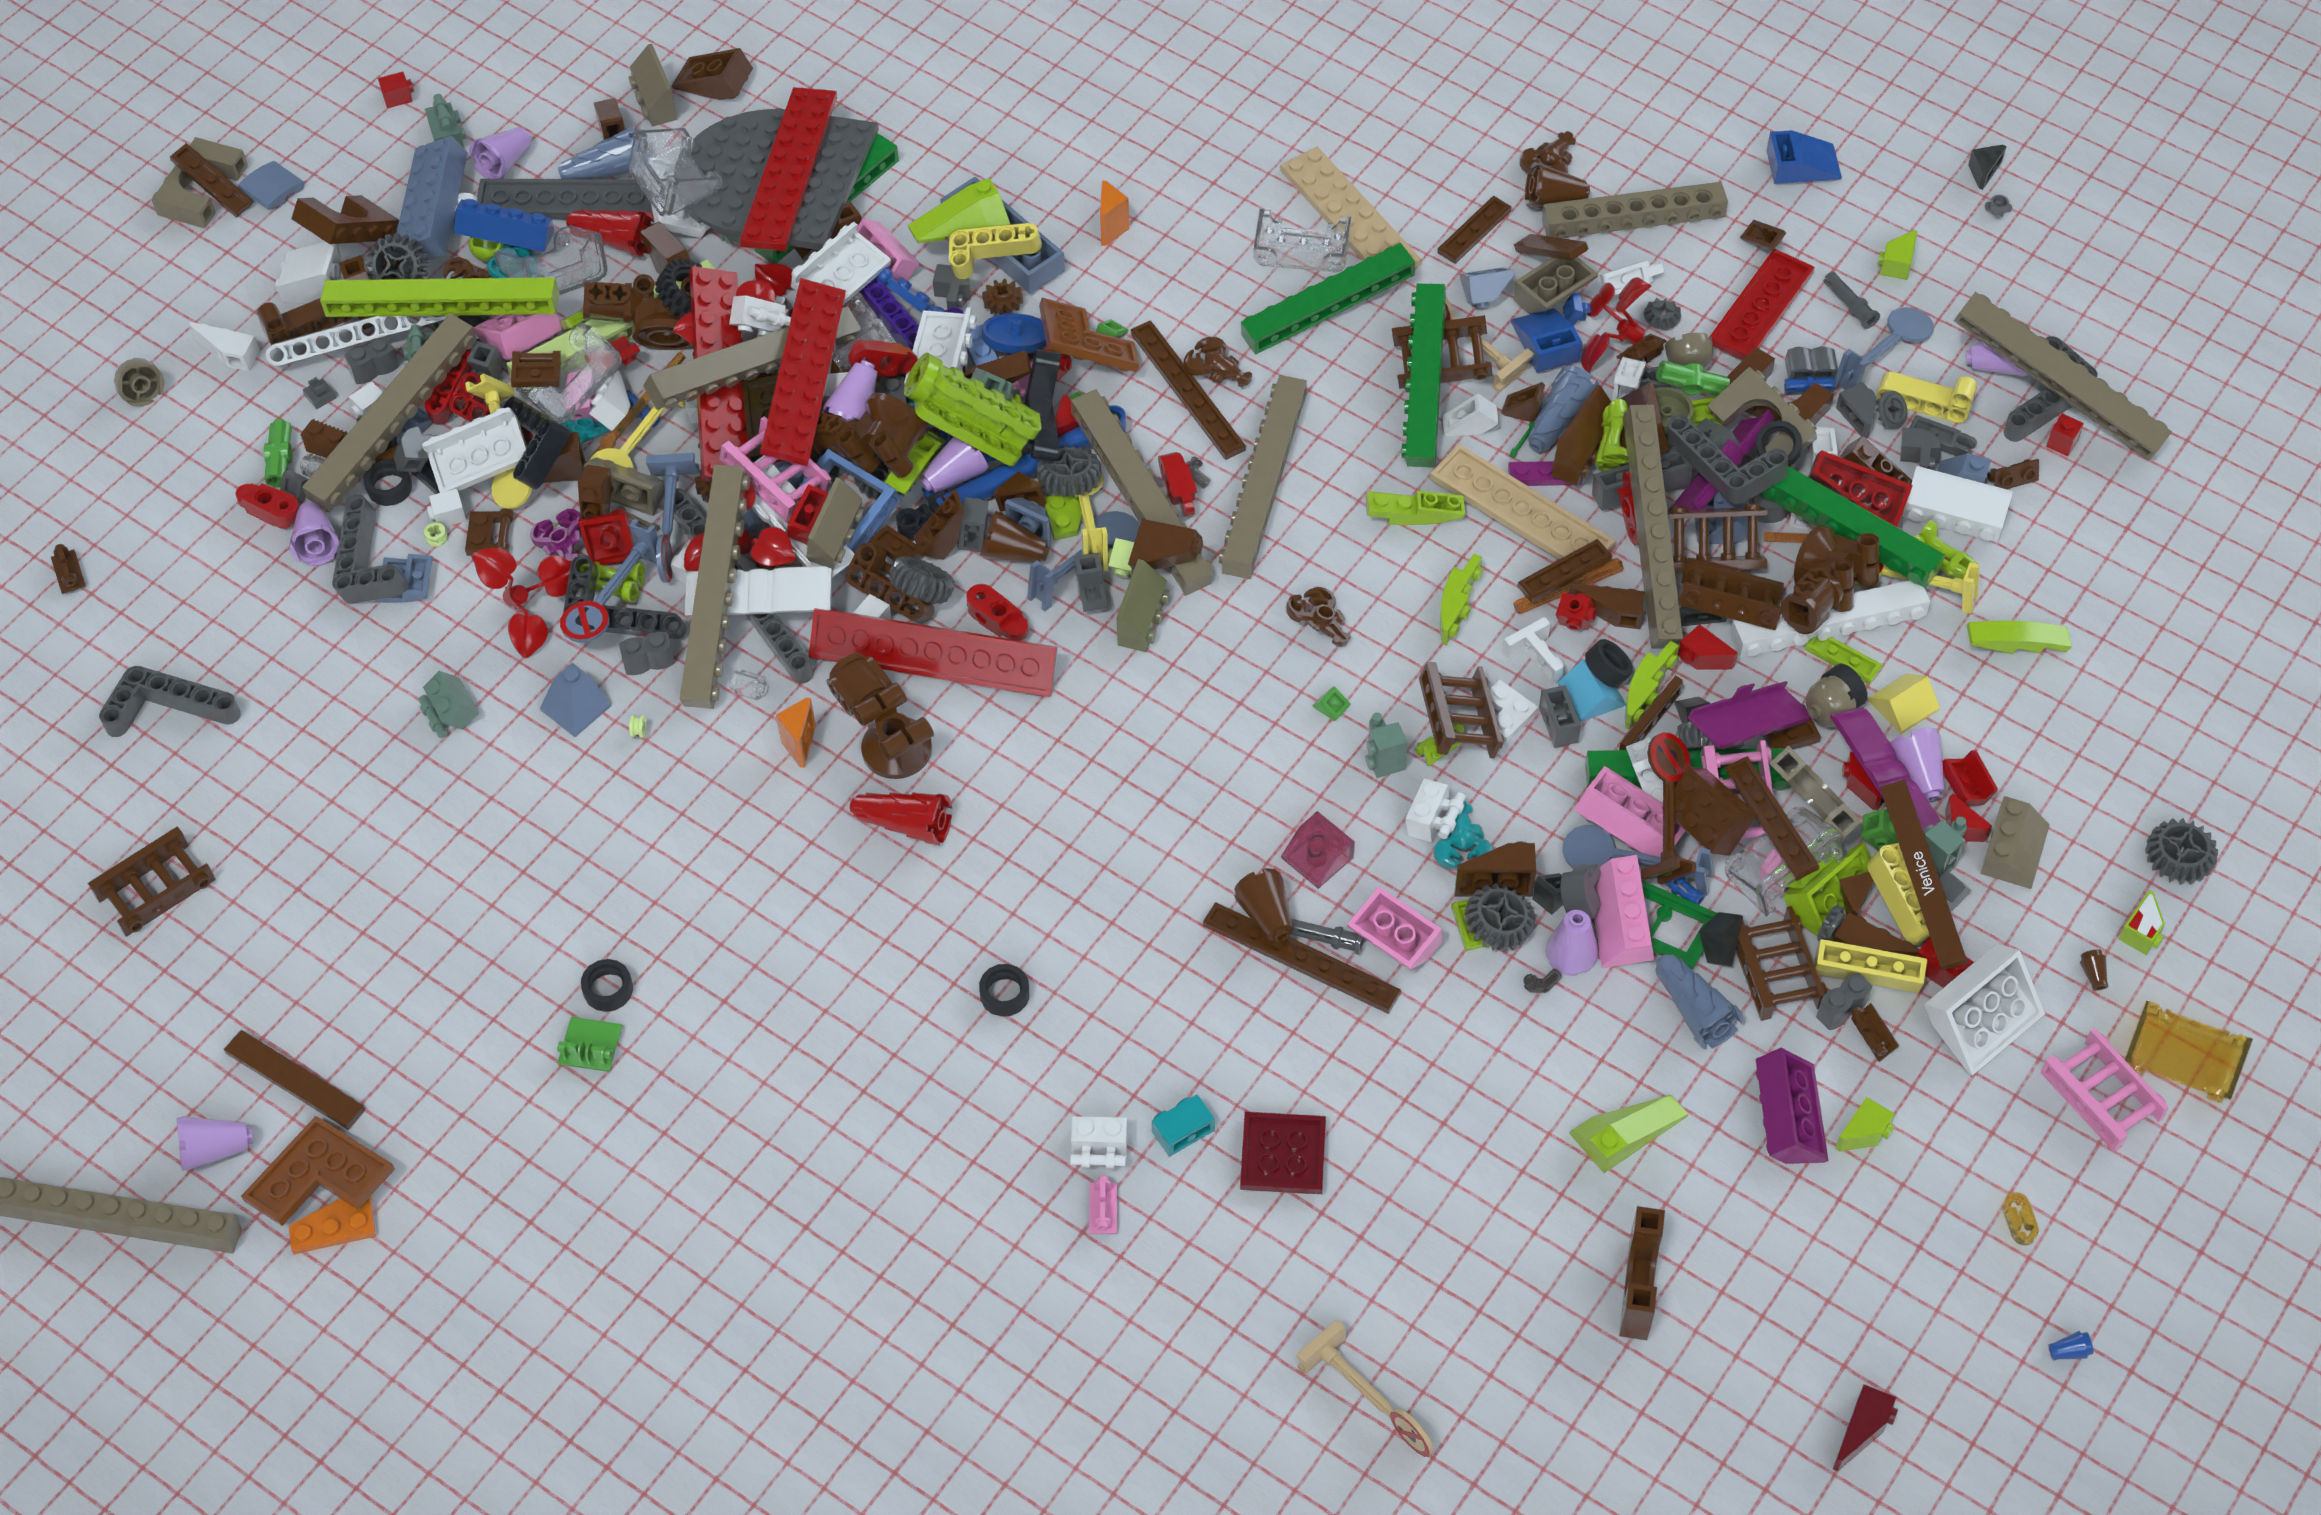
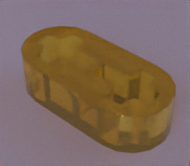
(2025, 1216)

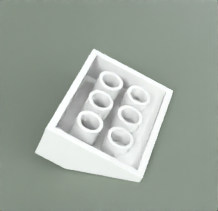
(1985, 1007)

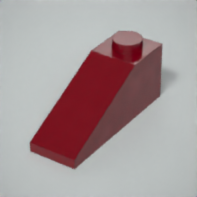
(1866, 1424)

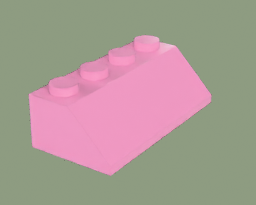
(1626, 812)
(1622, 916)

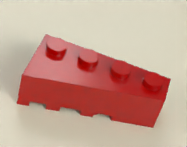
(1863, 486)

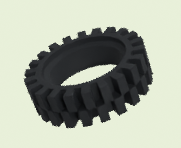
(669, 290)

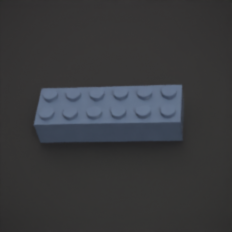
(432, 196)
(1027, 270)

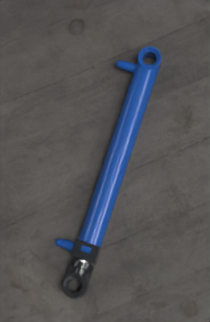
(911, 520)

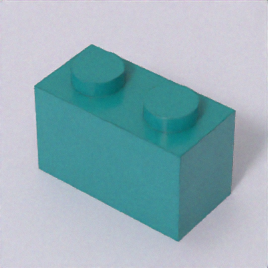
(1183, 1125)

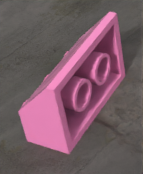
(902, 261)
(517, 331)
(1396, 929)

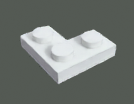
(1513, 709)

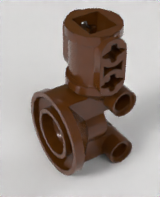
(620, 302)
(886, 428)
(1826, 576)
(893, 743)

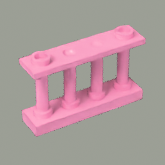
(767, 487)
(1762, 755)
(2094, 1111)

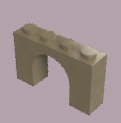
(192, 208)
(1752, 390)
(1815, 791)

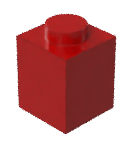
(396, 89)
(2065, 434)

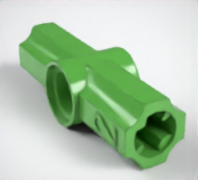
(1691, 378)
(277, 452)

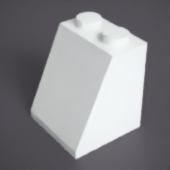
(306, 271)

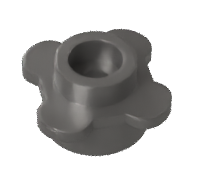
(1998, 205)

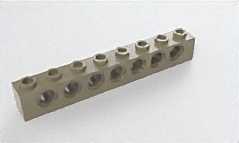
(1635, 210)

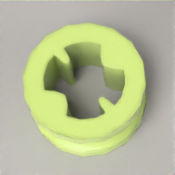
(433, 528)
(637, 726)

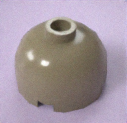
(1691, 349)
(138, 381)
(1827, 698)

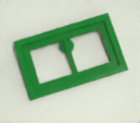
(1664, 914)

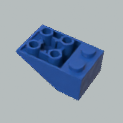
(1801, 158)
(1549, 338)

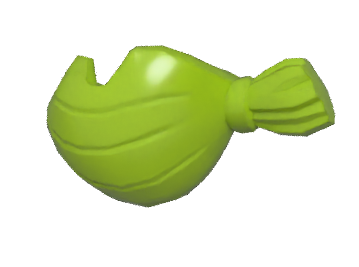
(484, 249)

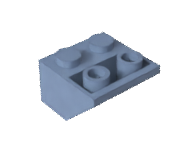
(1740, 523)

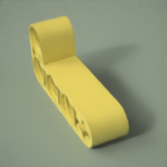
(988, 243)
(1932, 398)
(1895, 886)

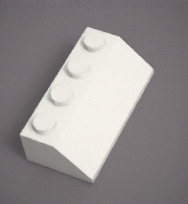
(1957, 504)

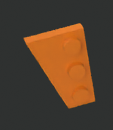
(332, 1226)

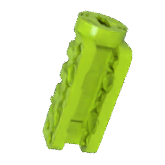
(970, 410)

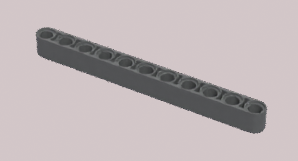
(693, 524)

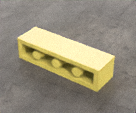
(1875, 965)

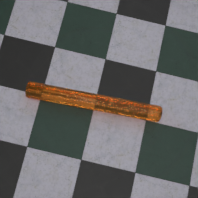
(1608, 569)

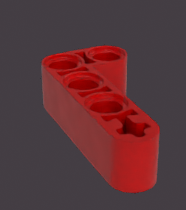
(438, 403)
(474, 404)

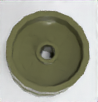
(1672, 403)

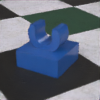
(1575, 309)

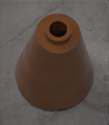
(1553, 186)
(1013, 542)
(1266, 903)

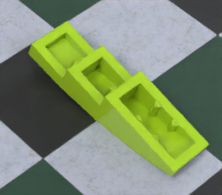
(2015, 635)

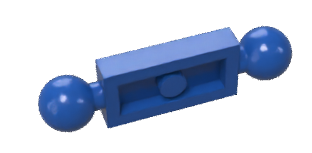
(903, 289)

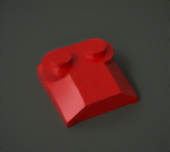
(607, 537)

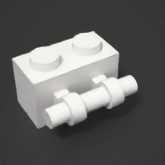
(757, 315)
(1428, 811)
(1099, 1141)

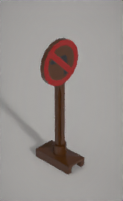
(1669, 762)

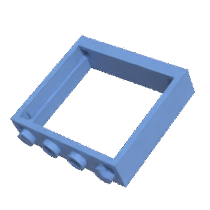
(880, 509)

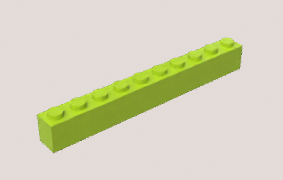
(440, 297)

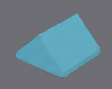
(1589, 694)

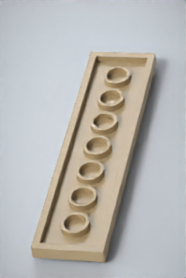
(1336, 196)
(1515, 504)

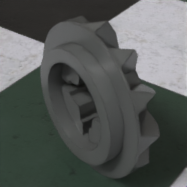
(1669, 320)
(1895, 401)
(1831, 923)

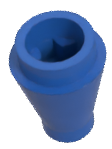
(2072, 1347)

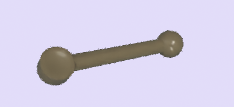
(641, 521)

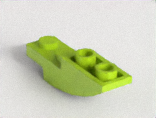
(920, 455)
(1415, 510)
(1456, 597)
(1646, 682)

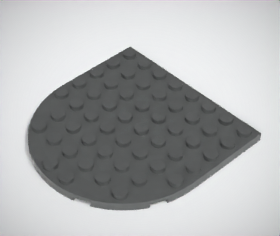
(739, 153)

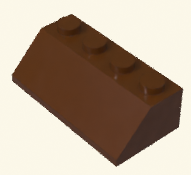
(1581, 440)

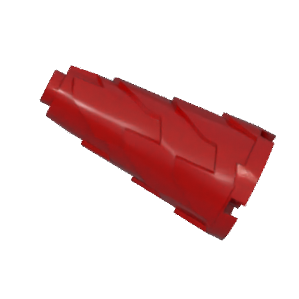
(617, 228)
(914, 814)

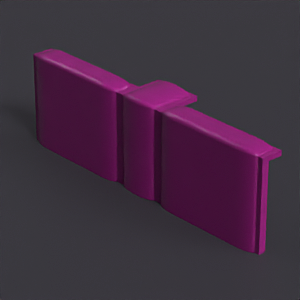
(1700, 490)
(1749, 714)
(1879, 758)

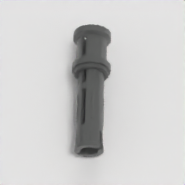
(1857, 306)
(1336, 937)

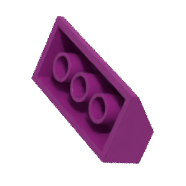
(1791, 1108)

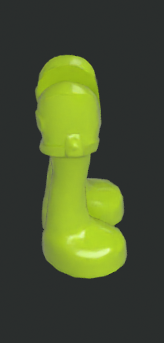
(1610, 453)
(1958, 560)
(629, 589)

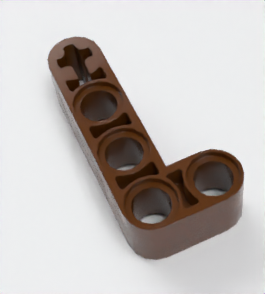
(296, 322)
(889, 593)

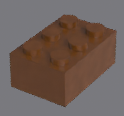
(1710, 811)

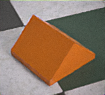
(1113, 213)
(797, 729)

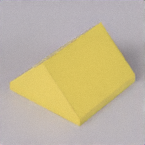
(1906, 701)

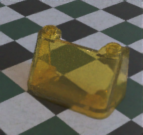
(2187, 1052)

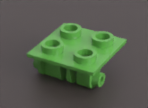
(589, 1044)

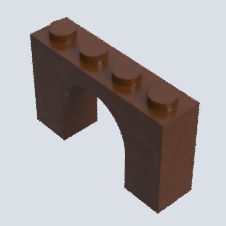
(357, 222)
(1812, 403)
(1639, 1287)

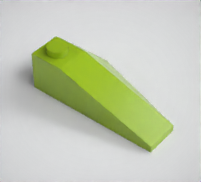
(970, 208)
(1824, 890)
(1622, 1132)

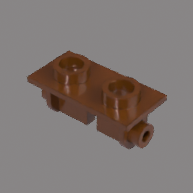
(1647, 348)
(2015, 475)
(67, 569)
(1874, 1031)

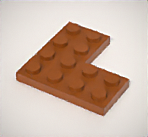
(1069, 333)
(315, 1159)

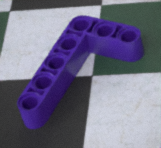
(892, 314)

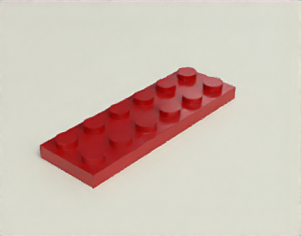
(1761, 304)

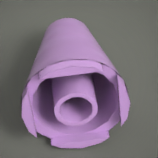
(499, 152)
(1986, 359)
(852, 392)
(953, 465)
(313, 536)
(1923, 759)
(1573, 944)
(210, 1140)

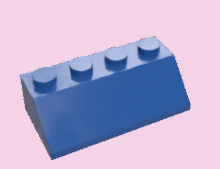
(503, 225)

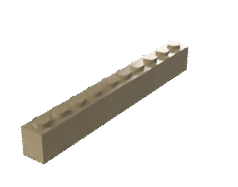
(730, 365)
(2063, 376)
(389, 413)
(1263, 478)
(1134, 479)
(1652, 526)
(714, 587)
(119, 1215)

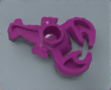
(560, 539)

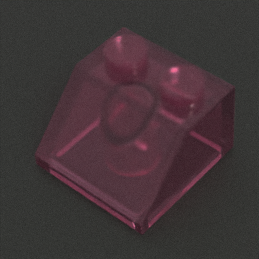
(1318, 850)

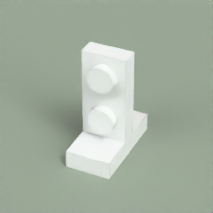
(1627, 377)
(1532, 643)
(1648, 779)

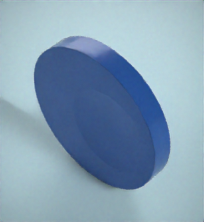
(1014, 333)

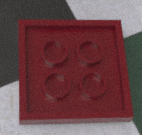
(1283, 1153)

